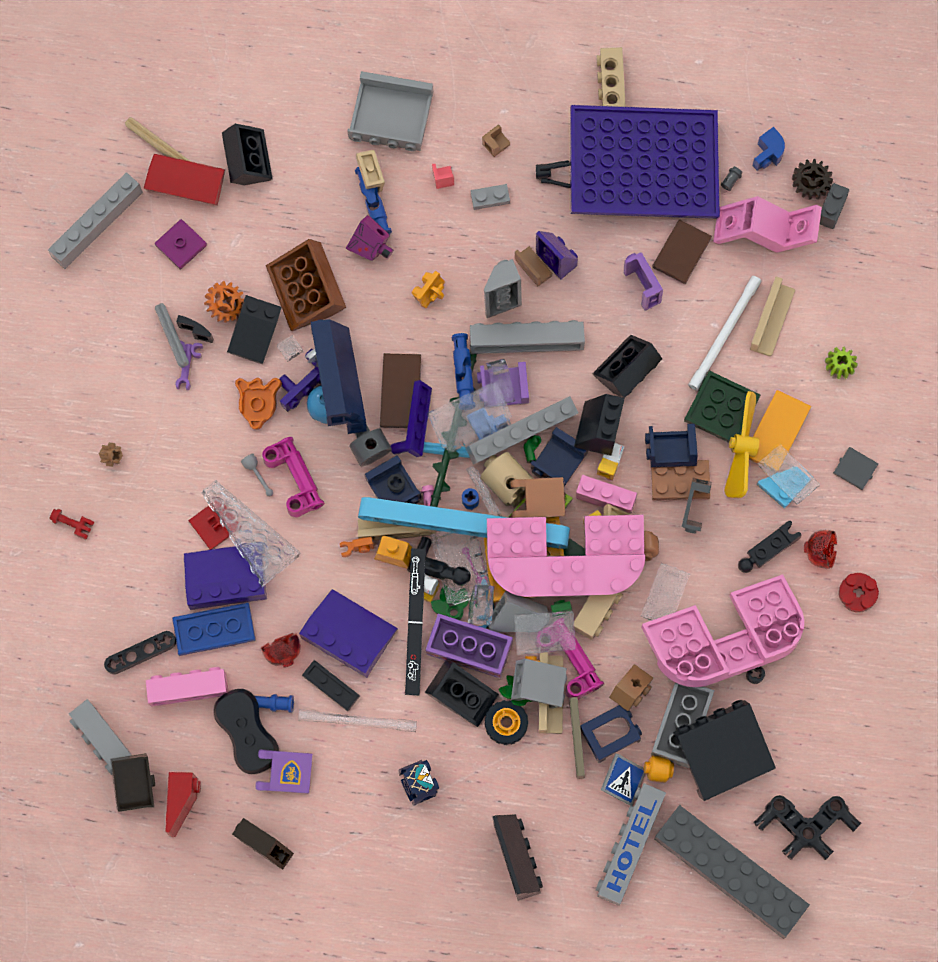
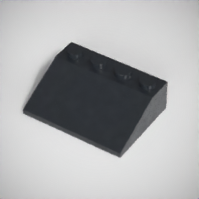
(516, 856)

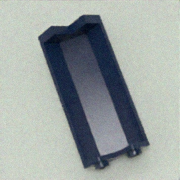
(338, 375)

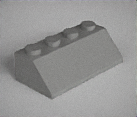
(502, 289)

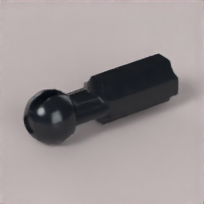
(442, 570)

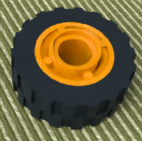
(506, 710)

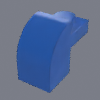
(773, 147)

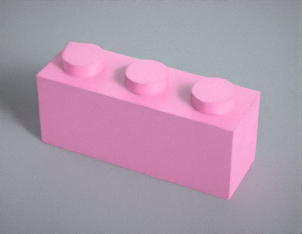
(603, 493)

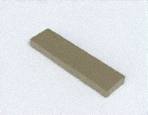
(577, 742)

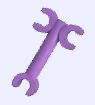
(189, 350)

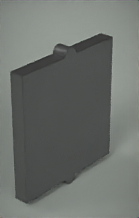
(855, 468)

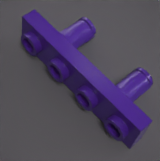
(298, 391)

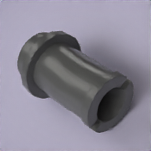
(731, 178)

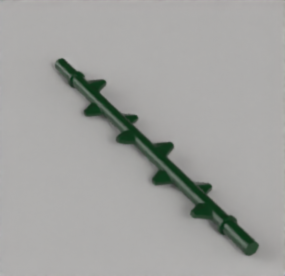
(441, 467)

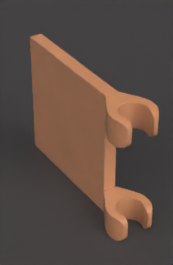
(542, 496)

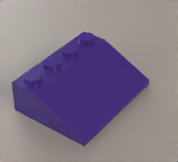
(220, 579)
(348, 632)

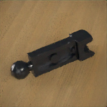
(769, 548)

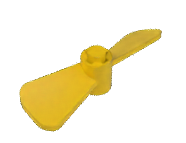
(743, 447)

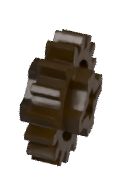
(803, 180)

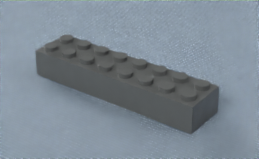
(731, 872)

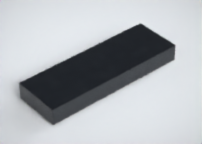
(331, 685)

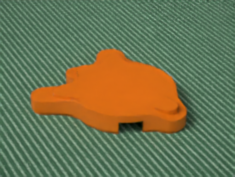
(257, 401)

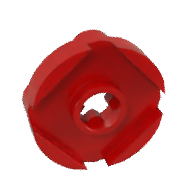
(867, 585)

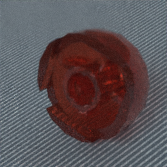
(821, 548)
(282, 650)

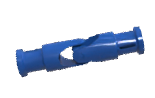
(373, 200)
(462, 364)

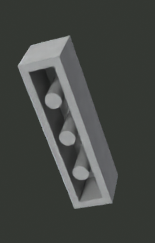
(98, 733)

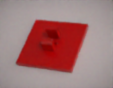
(209, 528)

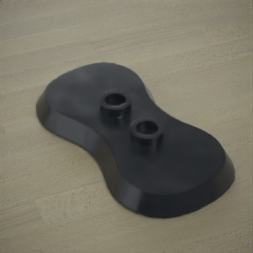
(239, 717)

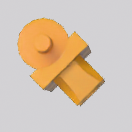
(431, 289)

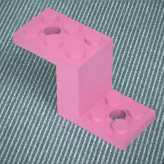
(767, 224)

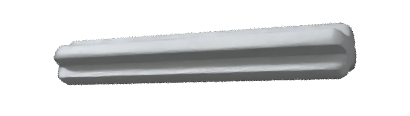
(171, 335)

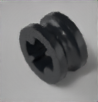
(391, 480)
(755, 680)

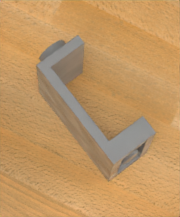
(539, 683)

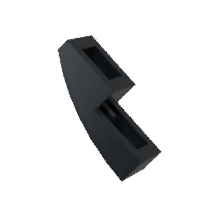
(199, 331)

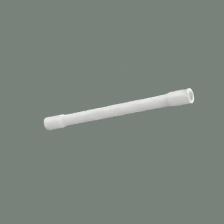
(700, 374)

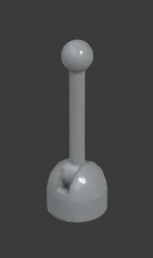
(250, 462)

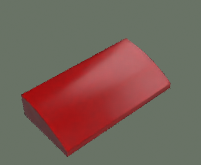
(184, 179)

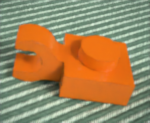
(362, 545)

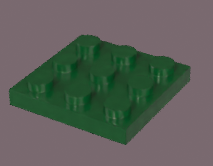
(719, 407)

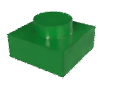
(561, 605)

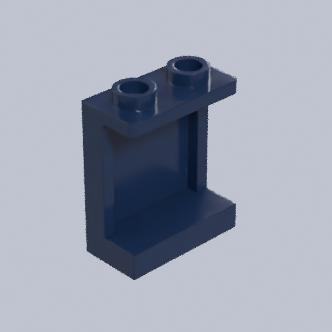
(672, 447)
(378, 479)

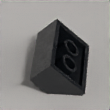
(246, 155)
(628, 366)
(599, 424)

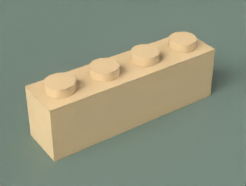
(594, 613)

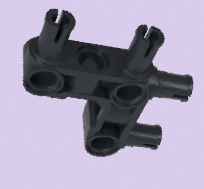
(796, 823)

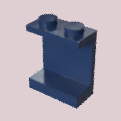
(558, 457)

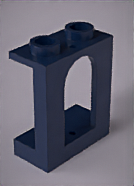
(621, 743)

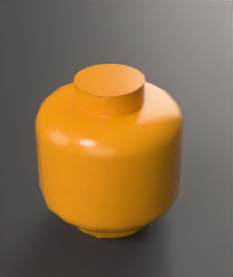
(658, 769)

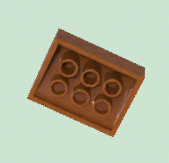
(305, 285)

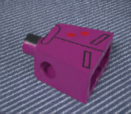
(369, 240)

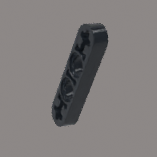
(139, 650)

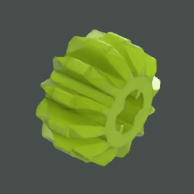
(845, 368)

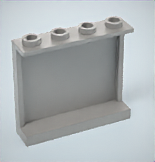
(391, 111)

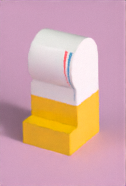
(609, 464)
(430, 588)

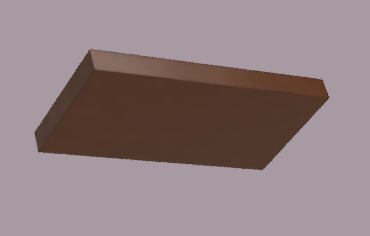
(397, 388)

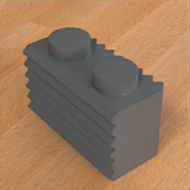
(833, 205)

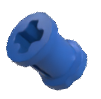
(466, 495)

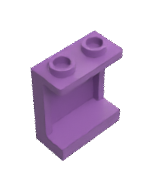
(653, 291)

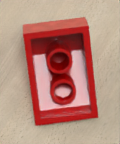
(180, 799)

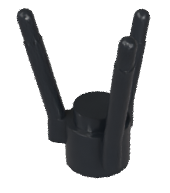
(543, 171)

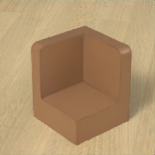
(495, 141)

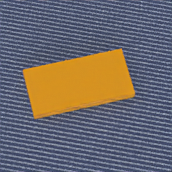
(780, 424)

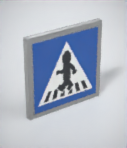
(623, 779)

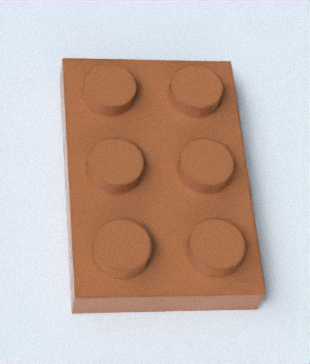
(676, 482)

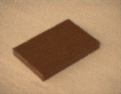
(682, 251)

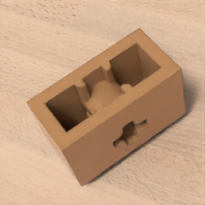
(631, 687)

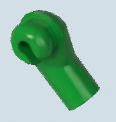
(530, 446)

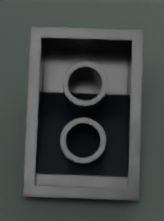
(254, 329)
(461, 693)

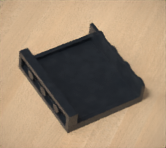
(724, 749)

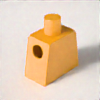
(394, 552)

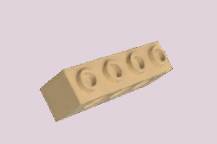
(611, 58)

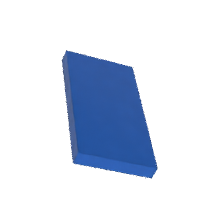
(213, 629)

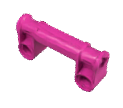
(300, 474)
(587, 679)

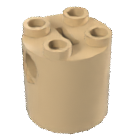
(499, 474)

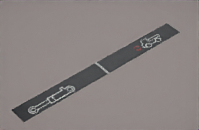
(415, 622)

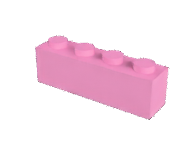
(186, 687)

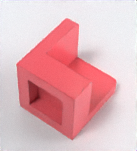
(443, 176)

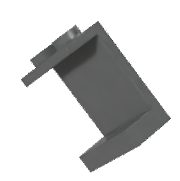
(698, 485)

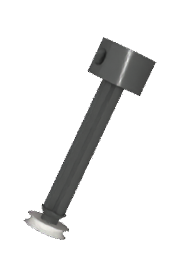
(364, 439)

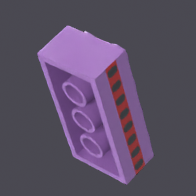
(469, 645)

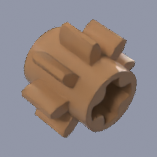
(110, 454)

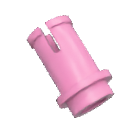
(427, 492)

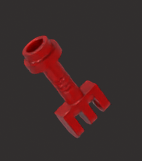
(56, 516)

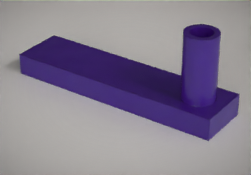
(417, 421)

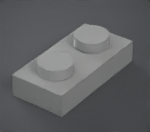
(490, 196)

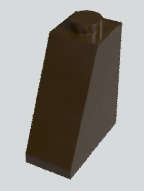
(262, 843)

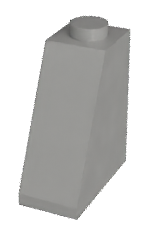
(508, 607)

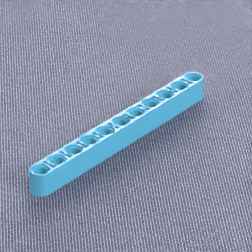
(444, 519)

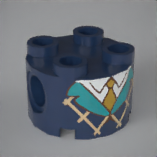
(418, 782)

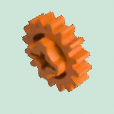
(228, 309)

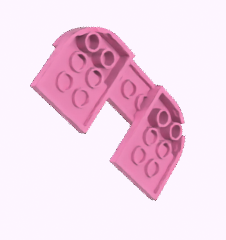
(610, 562)
(696, 660)

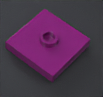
(180, 244)

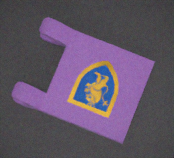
(288, 771)

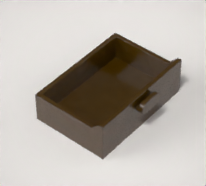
(132, 782)

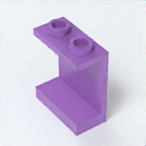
(519, 382)

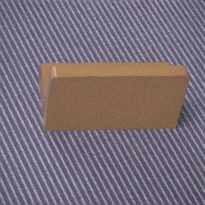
(533, 266)

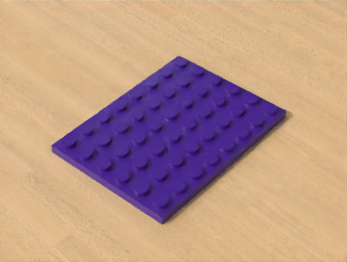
(644, 162)

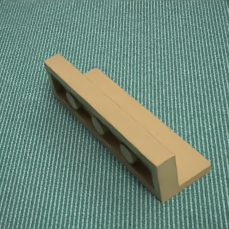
(772, 318)
(378, 529)
(550, 719)

